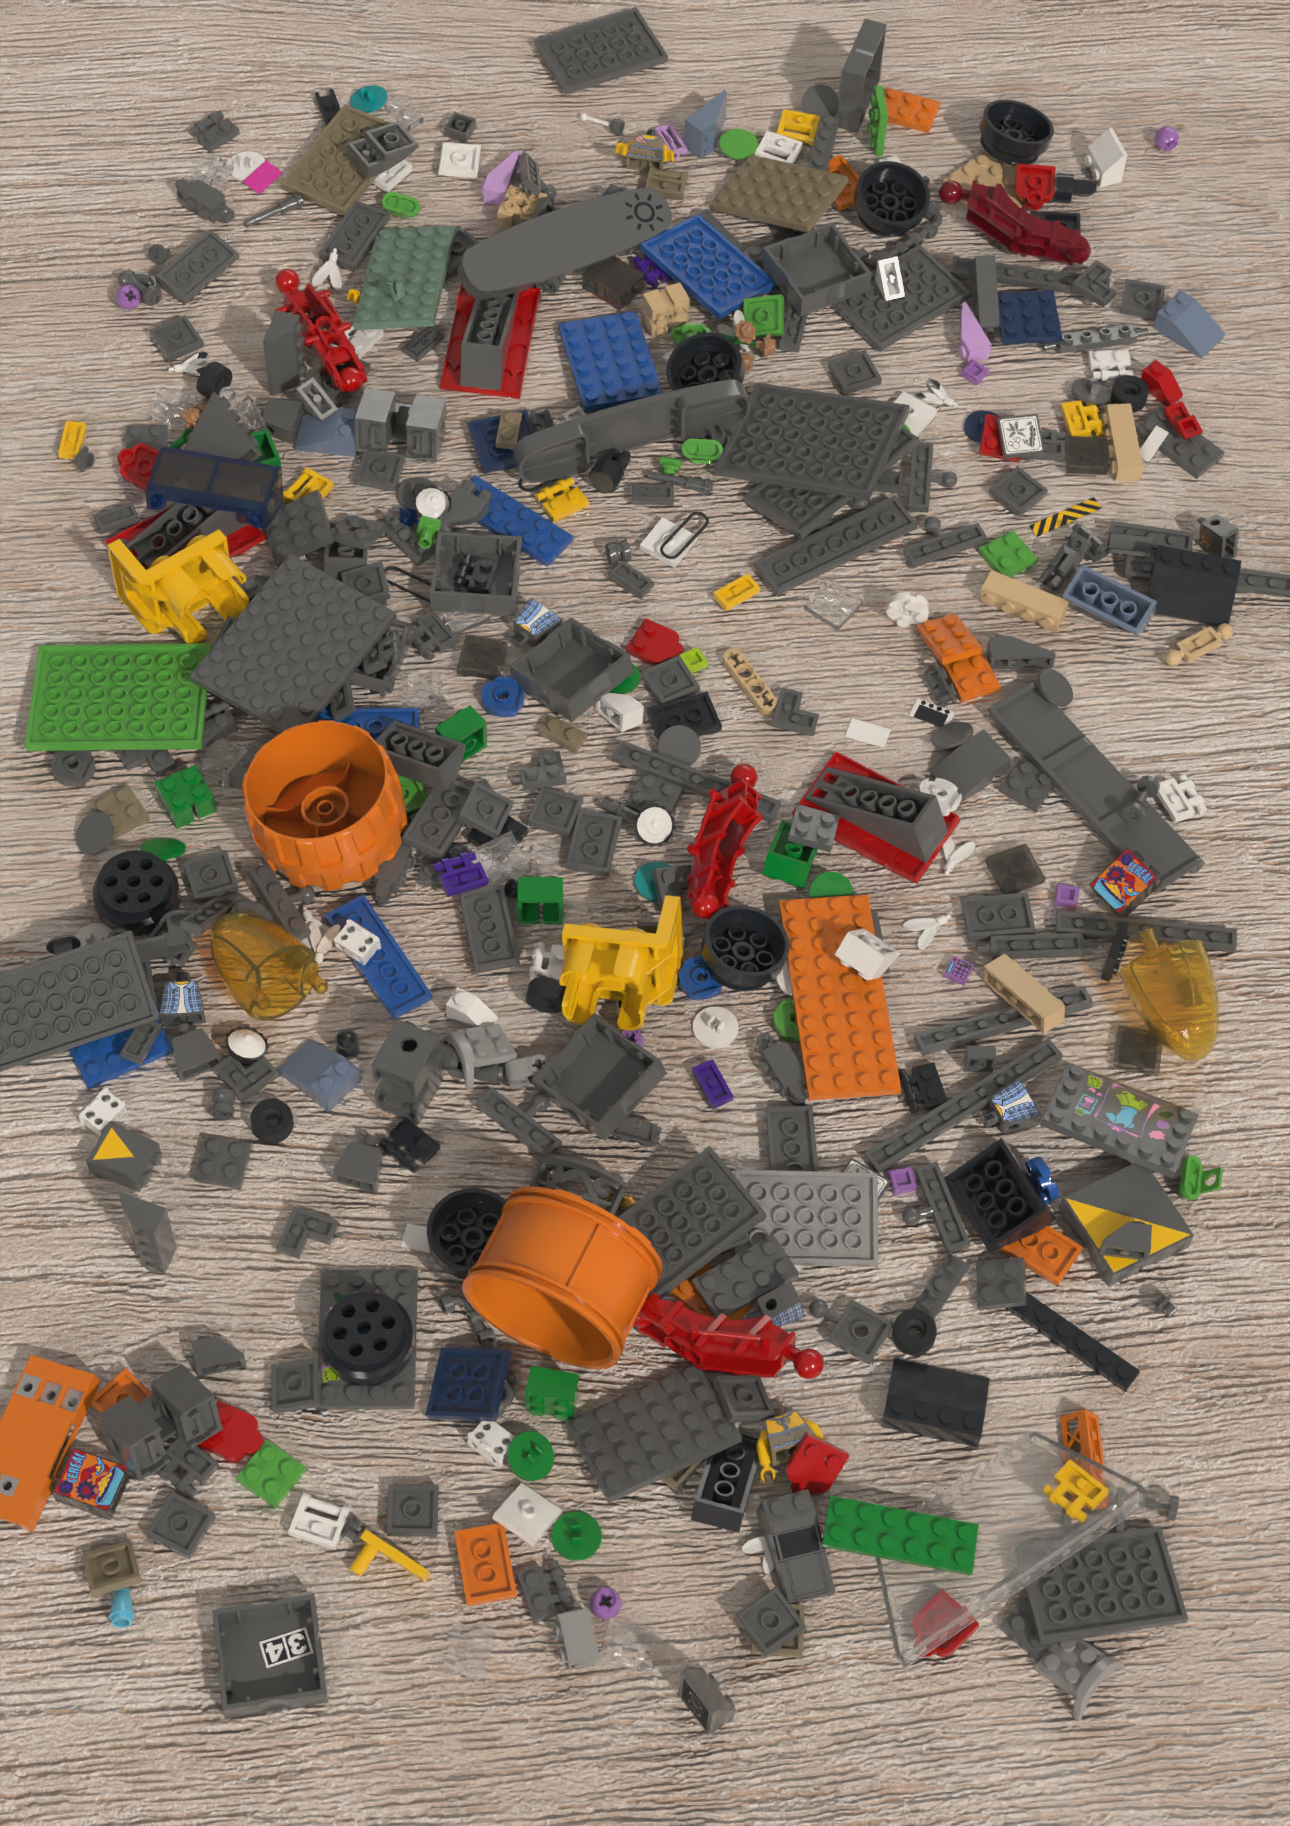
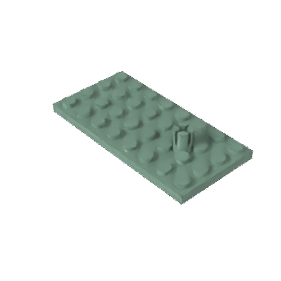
(404, 278)

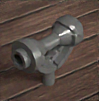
(150, 294)

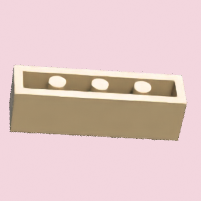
(1122, 442)
(1023, 600)
(1024, 993)

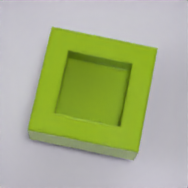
(694, 660)

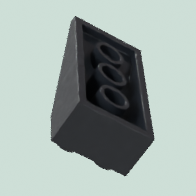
(727, 1486)

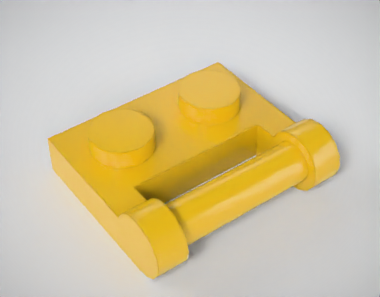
(799, 122)
(316, 482)

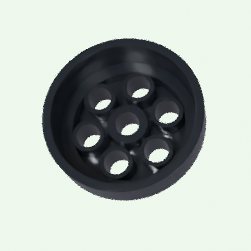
(1014, 132)
(885, 193)
(710, 347)
(133, 914)
(744, 947)
(473, 1203)
(371, 1366)

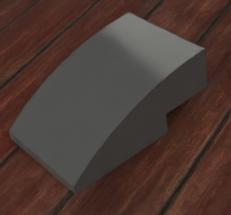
(381, 149)
(973, 764)

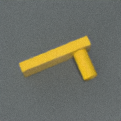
(373, 1545)

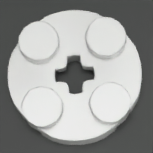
(907, 609)
(949, 799)

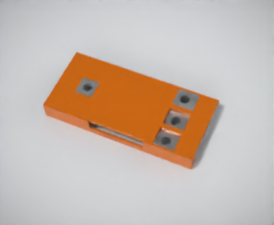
(34, 1434)

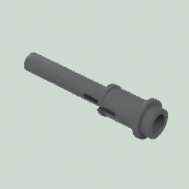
(283, 207)
(691, 483)

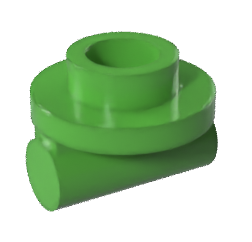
(670, 465)

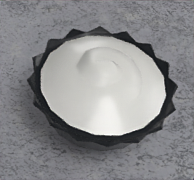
(432, 502)
(654, 825)
(246, 1044)

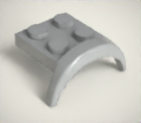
(480, 1048)
(1077, 1670)

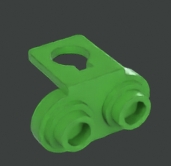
(401, 205)
(685, 331)
(702, 450)
(1194, 1178)

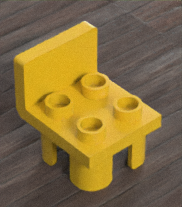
(179, 585)
(622, 967)

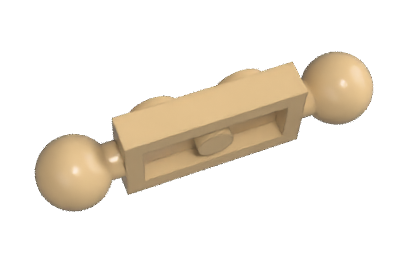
(1199, 644)

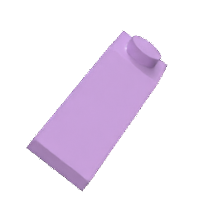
(500, 180)
(972, 339)

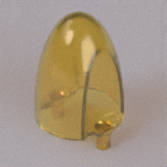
(263, 965)
(1175, 995)

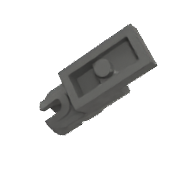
(1066, 561)

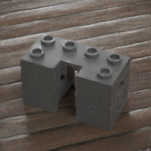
(384, 420)
(408, 1071)
(177, 1407)

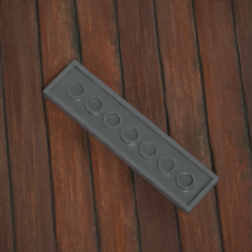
(835, 545)

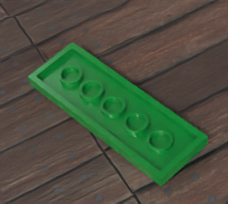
(900, 1535)

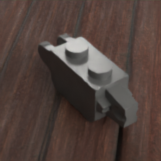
(204, 201)
(392, 874)
(783, 1069)

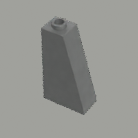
(984, 292)

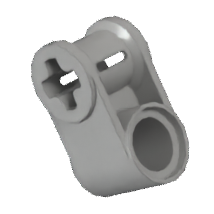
(522, 1071)

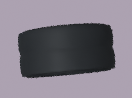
(213, 379)
(1131, 384)
(545, 995)
(272, 1108)
(920, 1320)

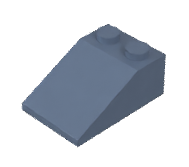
(705, 126)
(1188, 325)
(331, 436)
(321, 1074)

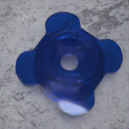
(408, 516)

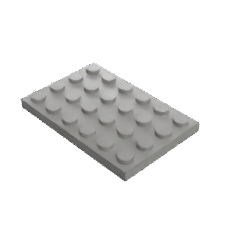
(816, 1215)

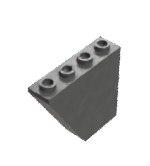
(222, 433)

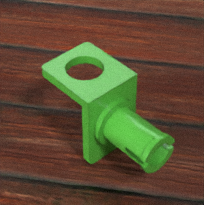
(427, 531)

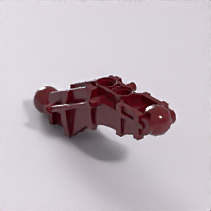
(1014, 228)

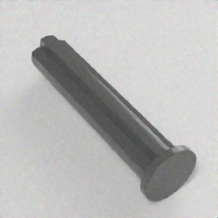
(706, 214)

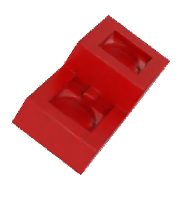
(1181, 421)

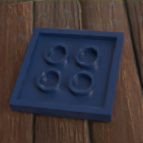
(1028, 317)
(484, 436)
(468, 1384)

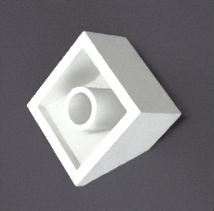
(1106, 159)
(866, 954)

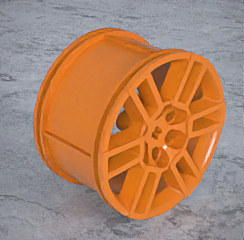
(563, 1277)

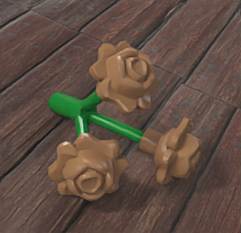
(744, 334)
(191, 417)

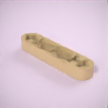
(748, 682)

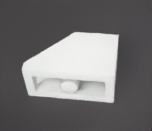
(620, 710)
(469, 1010)

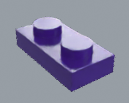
(712, 1084)

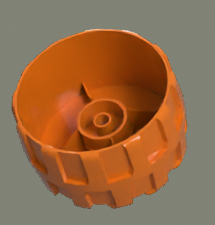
(324, 804)

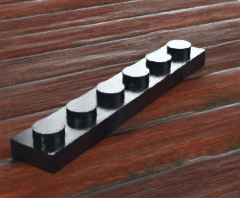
(1076, 1342)

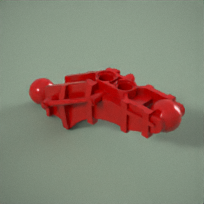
(322, 314)
(720, 841)
(723, 1344)

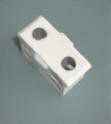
(357, 942)
(102, 1110)
(490, 1444)

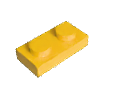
(72, 439)
(736, 592)

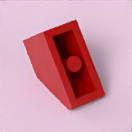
(1162, 383)

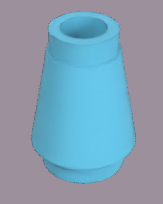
(122, 1609)

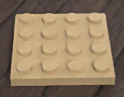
(987, 172)

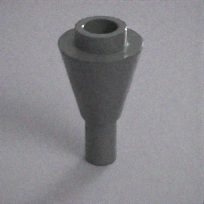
(491, 1073)

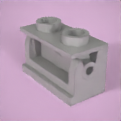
(577, 1638)

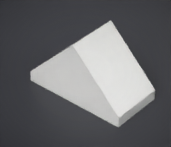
(889, 278)

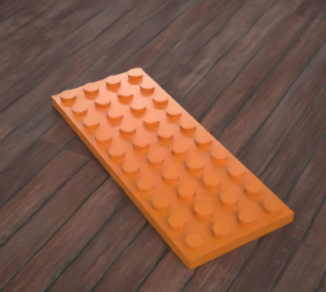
(837, 1012)

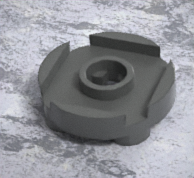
(77, 776)

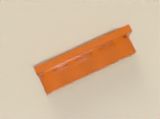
(1087, 1430)

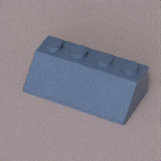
(1110, 600)

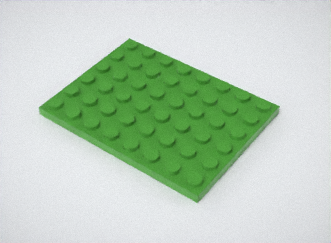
(117, 698)

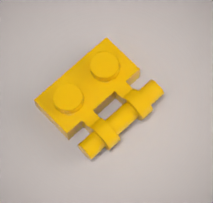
(1076, 420)
(564, 504)
(1080, 1485)

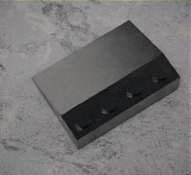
(1193, 585)
(999, 1197)
(936, 1402)

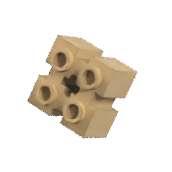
(517, 207)
(665, 309)

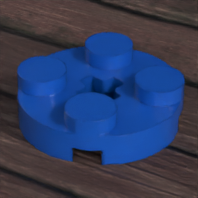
(502, 707)
(689, 983)
(1040, 1176)

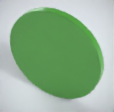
(738, 144)

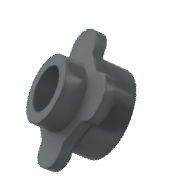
(85, 459)

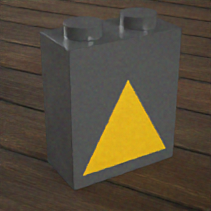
(124, 1157)

